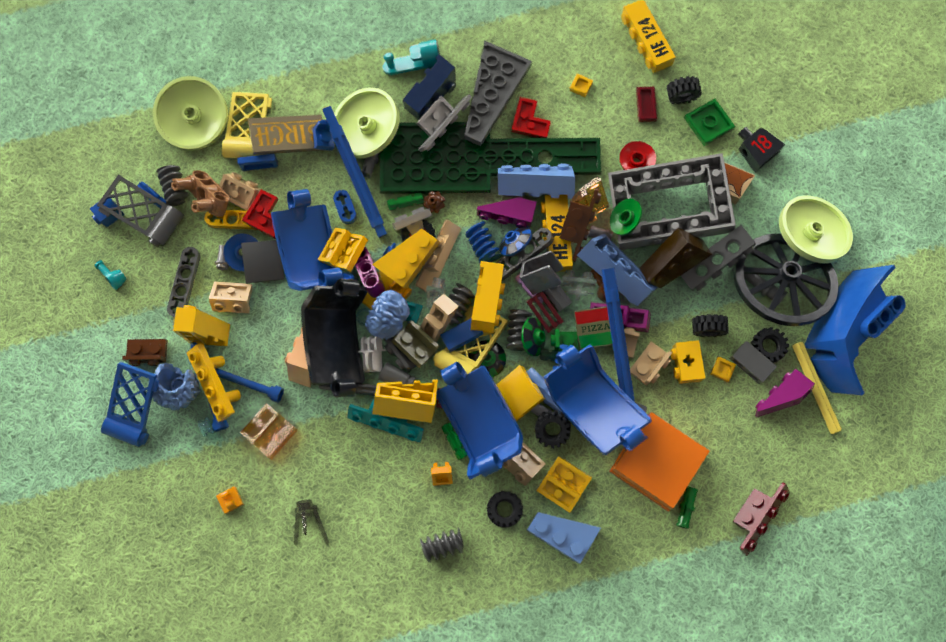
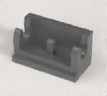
(753, 362)

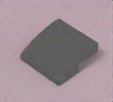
(262, 261)

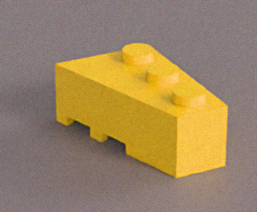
(487, 297)

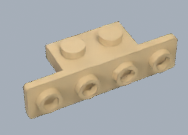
(436, 262)

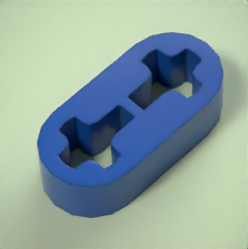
(349, 205)

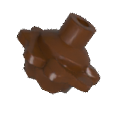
(434, 202)

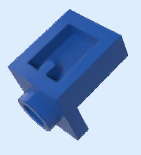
(322, 136)

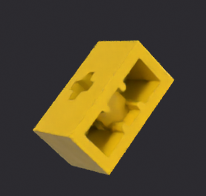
(692, 353)

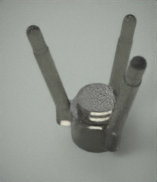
(304, 510)

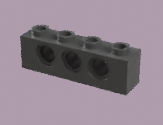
(738, 236)

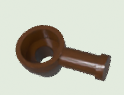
(600, 291)

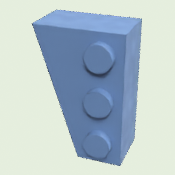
(564, 535)

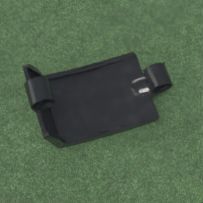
(332, 336)

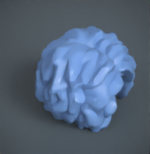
(387, 315)
(175, 388)

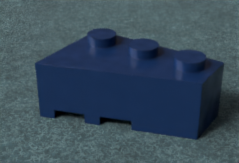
(437, 83)

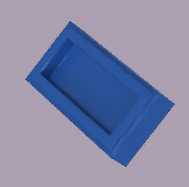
(257, 162)
(460, 335)

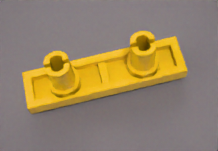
(214, 391)

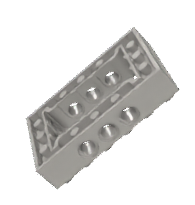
(670, 175)

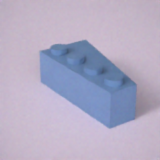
(536, 180)
(604, 254)

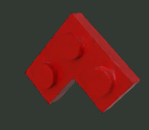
(526, 123)
(259, 214)

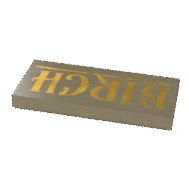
(282, 134)

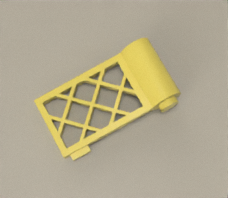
(241, 146)
(445, 358)

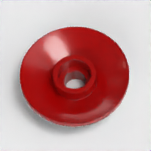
(637, 150)

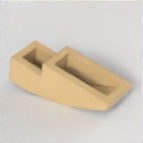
(439, 317)

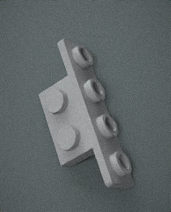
(438, 117)

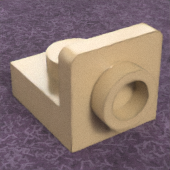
(631, 340)

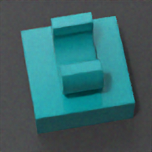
(415, 311)

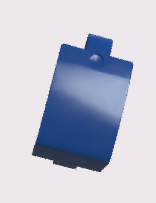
(301, 239)
(595, 401)
(479, 419)

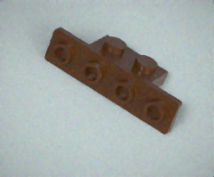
(577, 220)

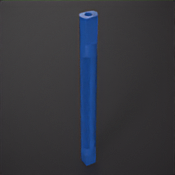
(355, 173)
(617, 331)

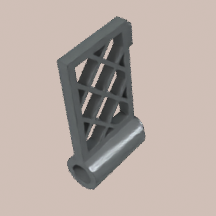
(162, 225)

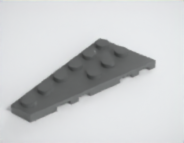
(495, 84)

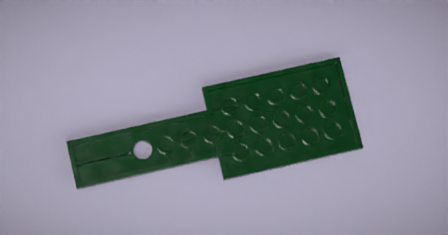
(465, 167)

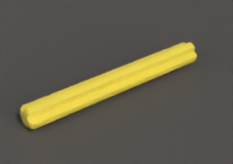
(818, 390)

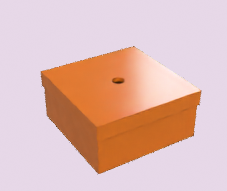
(660, 464)

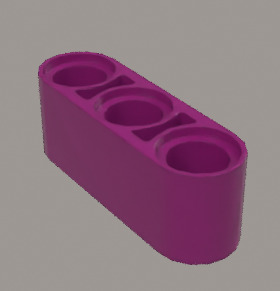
(369, 274)

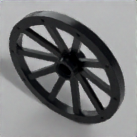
(787, 275)

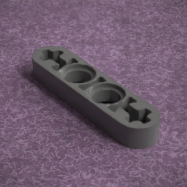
(524, 256)
(183, 282)

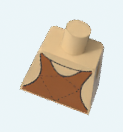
(737, 181)

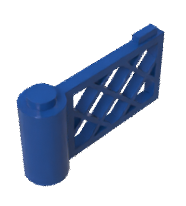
(126, 427)

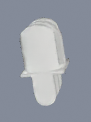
(372, 354)

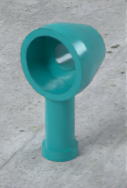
(115, 278)

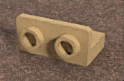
(240, 191)
(230, 297)
(649, 363)
(524, 465)

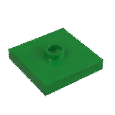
(709, 122)

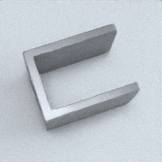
(539, 272)

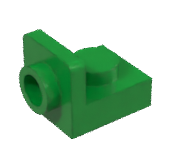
(564, 338)

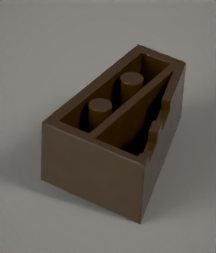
(674, 257)

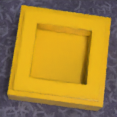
(581, 85)
(723, 369)

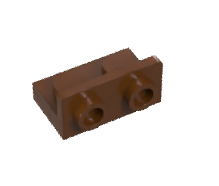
(146, 351)

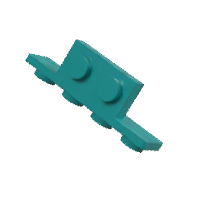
(389, 424)

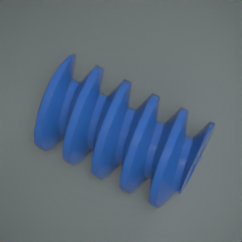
(481, 243)

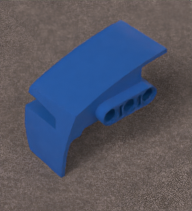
(856, 315)

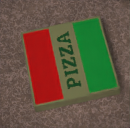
(593, 327)

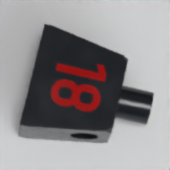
(759, 147)

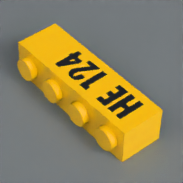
(647, 36)
(555, 214)

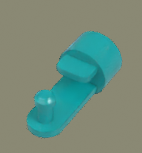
(421, 57)

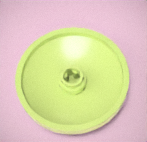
(190, 113)
(368, 121)
(815, 229)

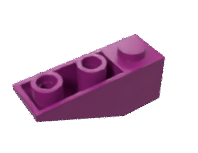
(513, 211)
(791, 392)

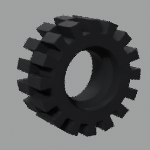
(684, 90)
(710, 325)
(781, 346)
(548, 439)
(498, 520)

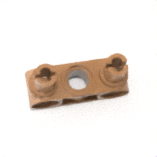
(207, 192)

